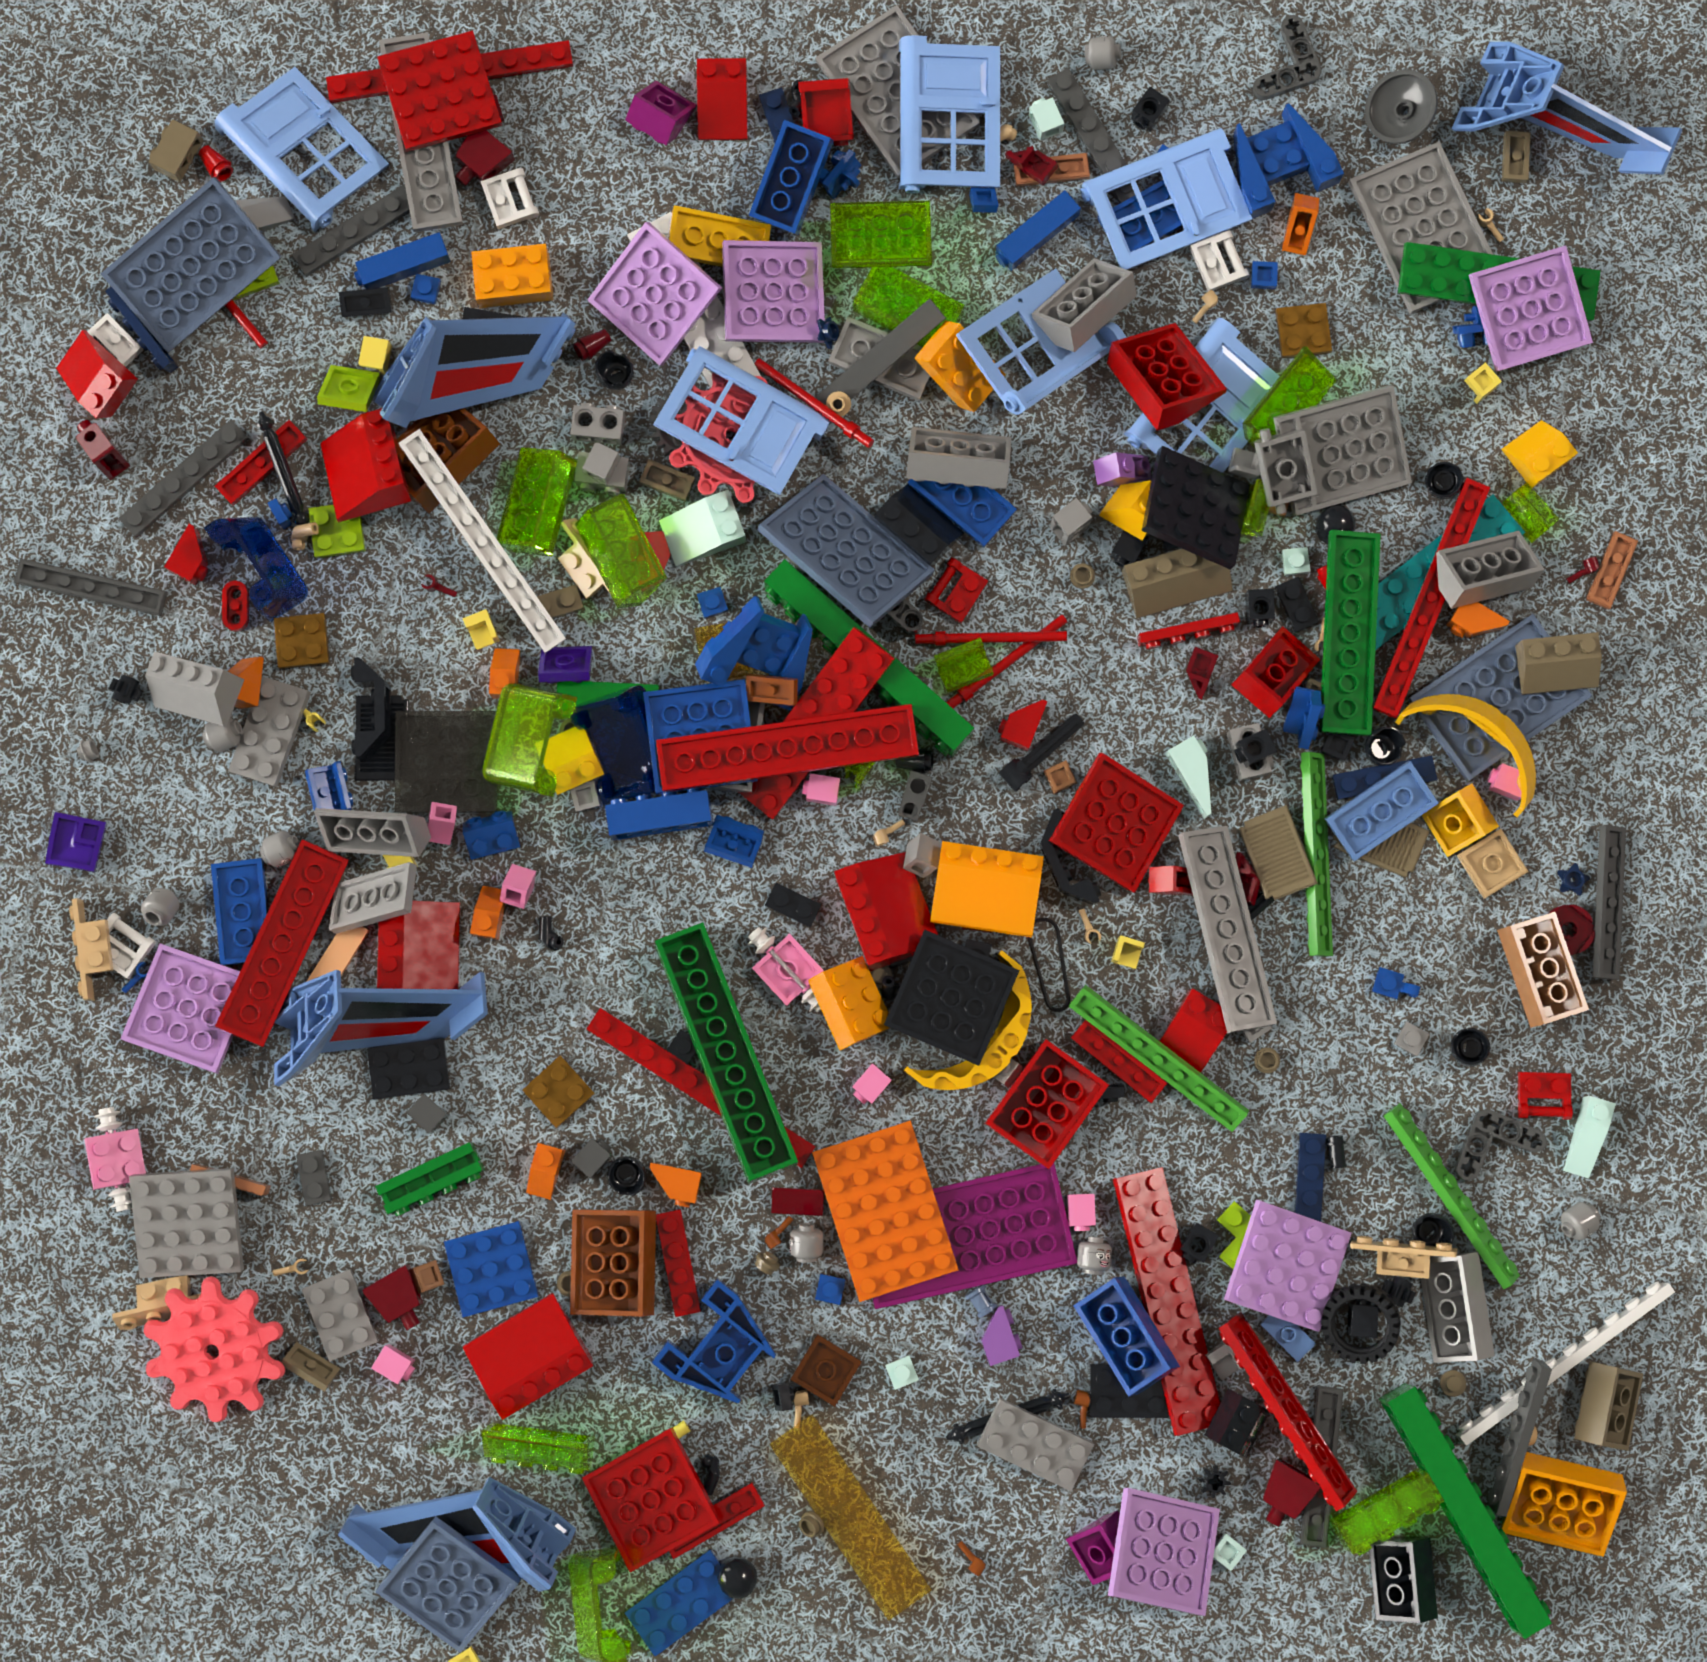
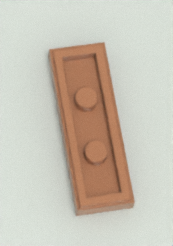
(1069, 168)
(1612, 570)
(241, 1182)

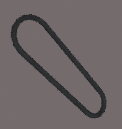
(1062, 965)

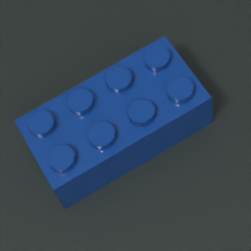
(791, 177)
(658, 814)
(1126, 1336)

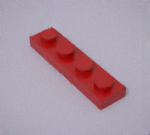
(258, 465)
(1199, 629)
(1119, 1061)
(678, 1263)
(730, 1511)

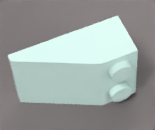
(703, 528)

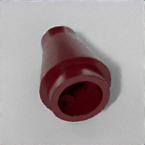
(591, 344)

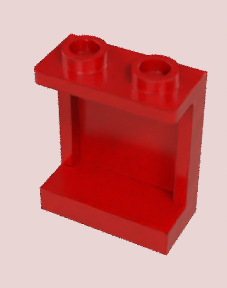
(828, 108)

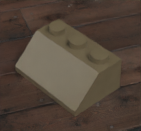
(1559, 663)
(1608, 1406)

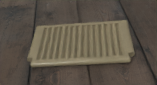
(1397, 852)
(1277, 853)

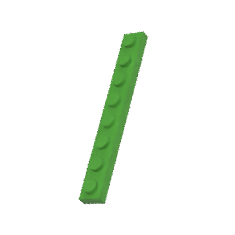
(1317, 851)
(1158, 1058)
(1452, 1196)

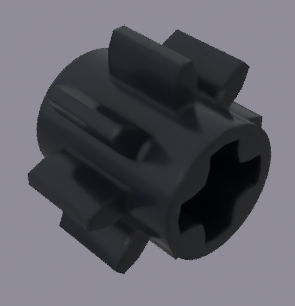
(125, 689)
(1399, 1291)
(1218, 1486)

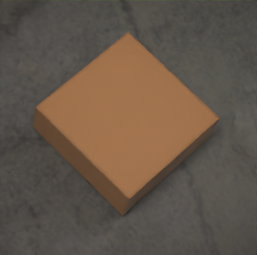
(1060, 777)
(427, 1276)

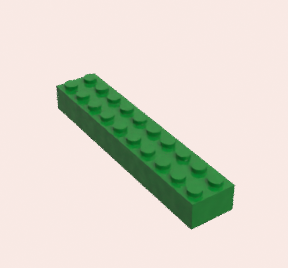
(897, 685)
(726, 1053)
(1466, 1511)

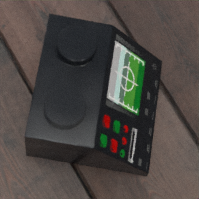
(1237, 1423)

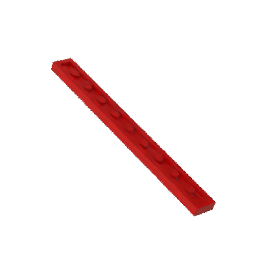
(496, 64)
(1428, 603)
(671, 1068)

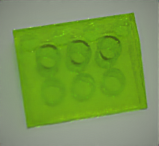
(880, 234)
(538, 1446)

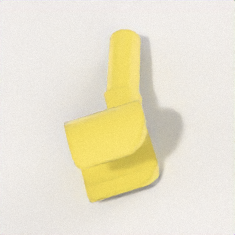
(311, 718)

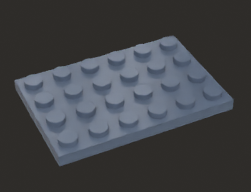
(191, 265)
(846, 550)
(1495, 679)

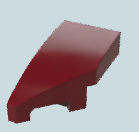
(1033, 163)
(1200, 669)
(1248, 877)

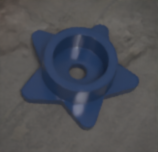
(827, 331)
(1574, 872)

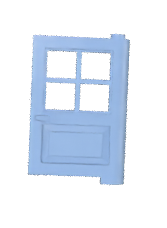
(951, 81)
(279, 122)
(1199, 187)
(1066, 363)
(1246, 384)
(769, 436)

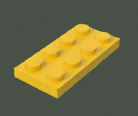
(701, 233)

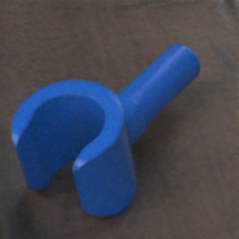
(136, 978)

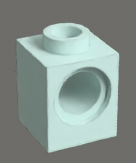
(1046, 118)

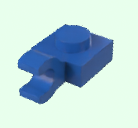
(1390, 984)

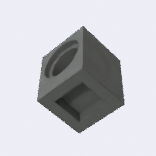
(592, 1157)

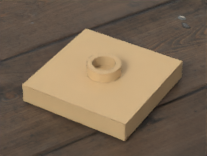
(1492, 863)

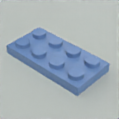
(1381, 810)

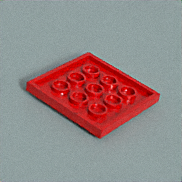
(439, 91)
(1116, 822)
(651, 1499)

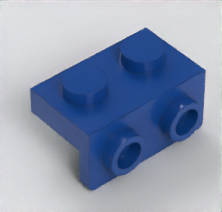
(1303, 715)
(328, 787)
(490, 834)
(734, 841)

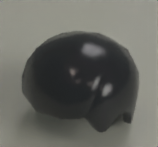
(610, 362)
(1448, 476)
(1334, 518)
(1393, 741)
(1476, 1047)
(623, 1168)
(1433, 1221)
(737, 1577)

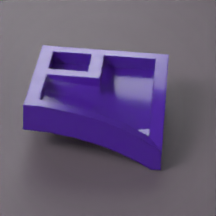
(75, 842)

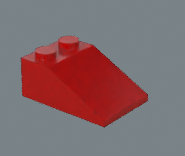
(722, 99)
(95, 376)
(1275, 672)
(1195, 1029)

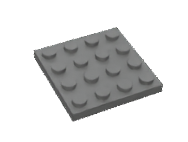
(186, 1223)

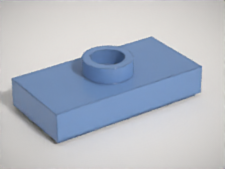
(1288, 1336)

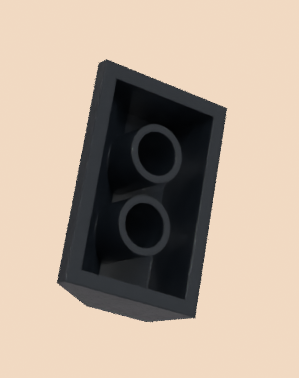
(918, 524)
(1403, 1580)

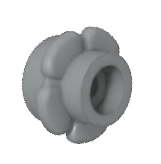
(87, 751)

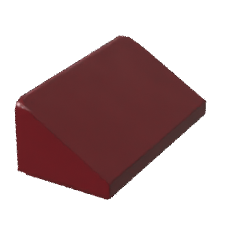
(797, 1201)

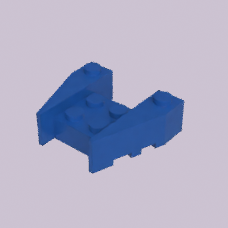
(1281, 155)
(758, 643)
(723, 1351)

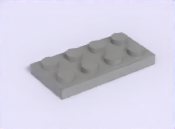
(903, 376)
(269, 732)
(373, 898)
(1035, 1444)

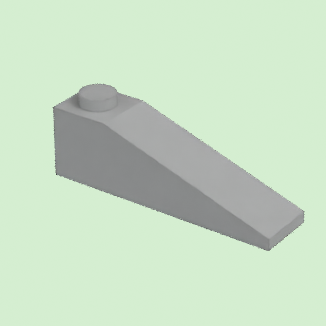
(267, 212)

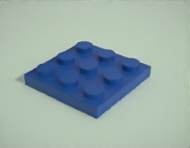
(491, 1269)

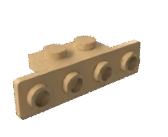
(579, 562)
(92, 947)
(1403, 1259)
(152, 1302)

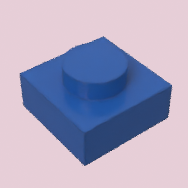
(983, 200)
(1264, 275)
(425, 289)
(281, 513)
(712, 602)
(830, 1289)

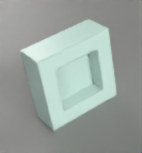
(1295, 561)
(902, 1372)
(1228, 1551)

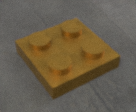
(1303, 327)
(301, 640)
(558, 1091)

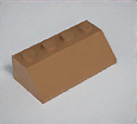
(1543, 970)

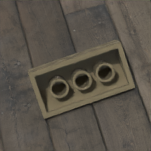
(1173, 581)

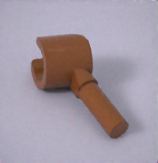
(772, 1239)
(1082, 1399)
(977, 1565)

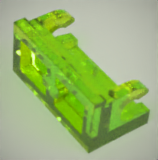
(862, 773)

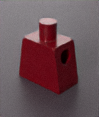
(482, 157)
(101, 449)
(396, 1297)
(1288, 1492)

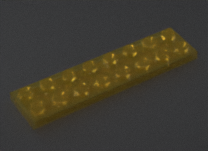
(850, 1517)

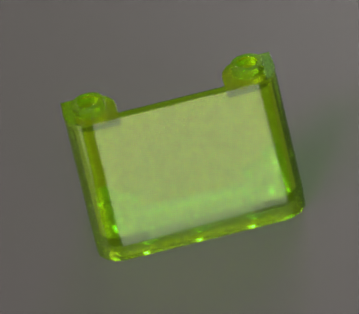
(522, 736)
(585, 1573)

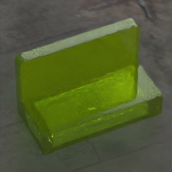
(1256, 510)
(1530, 512)
(963, 665)

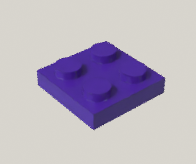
(565, 664)

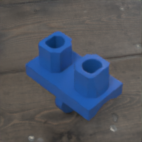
(842, 175)
(1466, 332)

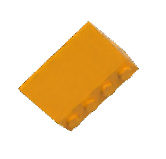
(987, 889)
(1565, 1504)

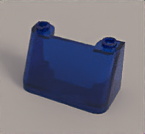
(280, 582)
(621, 741)

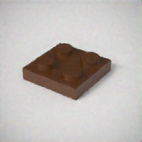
(826, 1370)

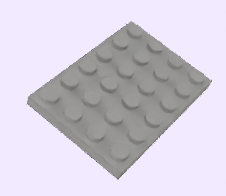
(874, 70)
(1417, 203)

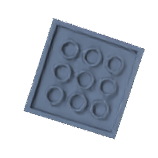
(448, 1584)

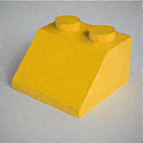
(1539, 452)
(1128, 507)
(572, 759)
(1460, 820)

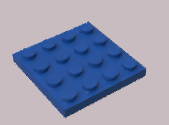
(692, 712)

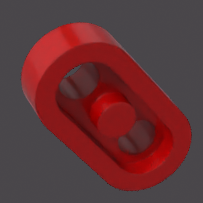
(233, 607)

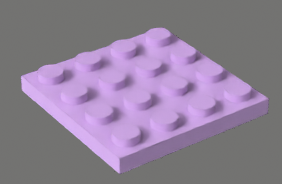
(772, 291)
(654, 293)
(1530, 308)
(181, 1007)
(1287, 1265)
(1164, 1552)

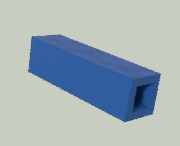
(1037, 231)
(402, 262)

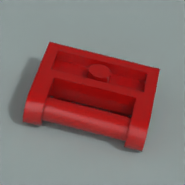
(962, 596)
(1545, 1087)

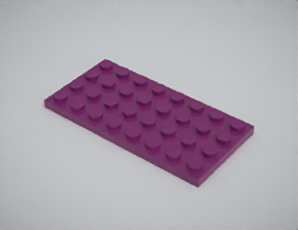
(998, 1231)

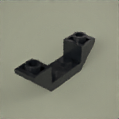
(368, 742)
(1084, 890)

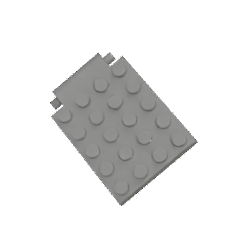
(1334, 452)

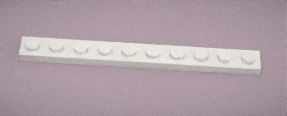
(482, 541)
(1572, 1356)

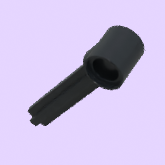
(1019, 771)

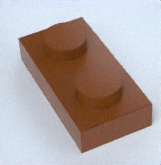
(772, 689)

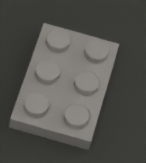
(340, 1315)

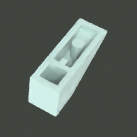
(1192, 768)
(1588, 1135)

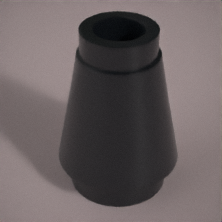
(920, 763)

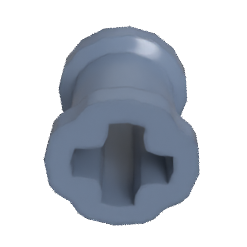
(981, 1301)

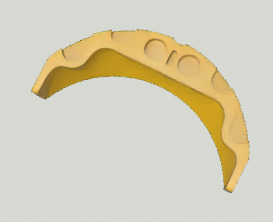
(1493, 723)
(1002, 1045)

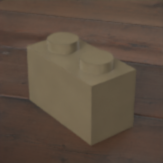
(175, 150)

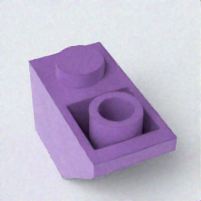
(1121, 469)
(998, 1338)

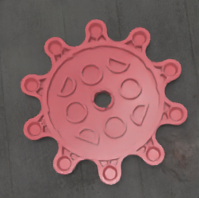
(713, 472)
(235, 1333)

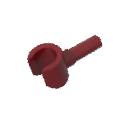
(1591, 566)
(439, 587)

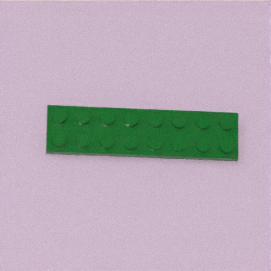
(1445, 274)
(1350, 632)

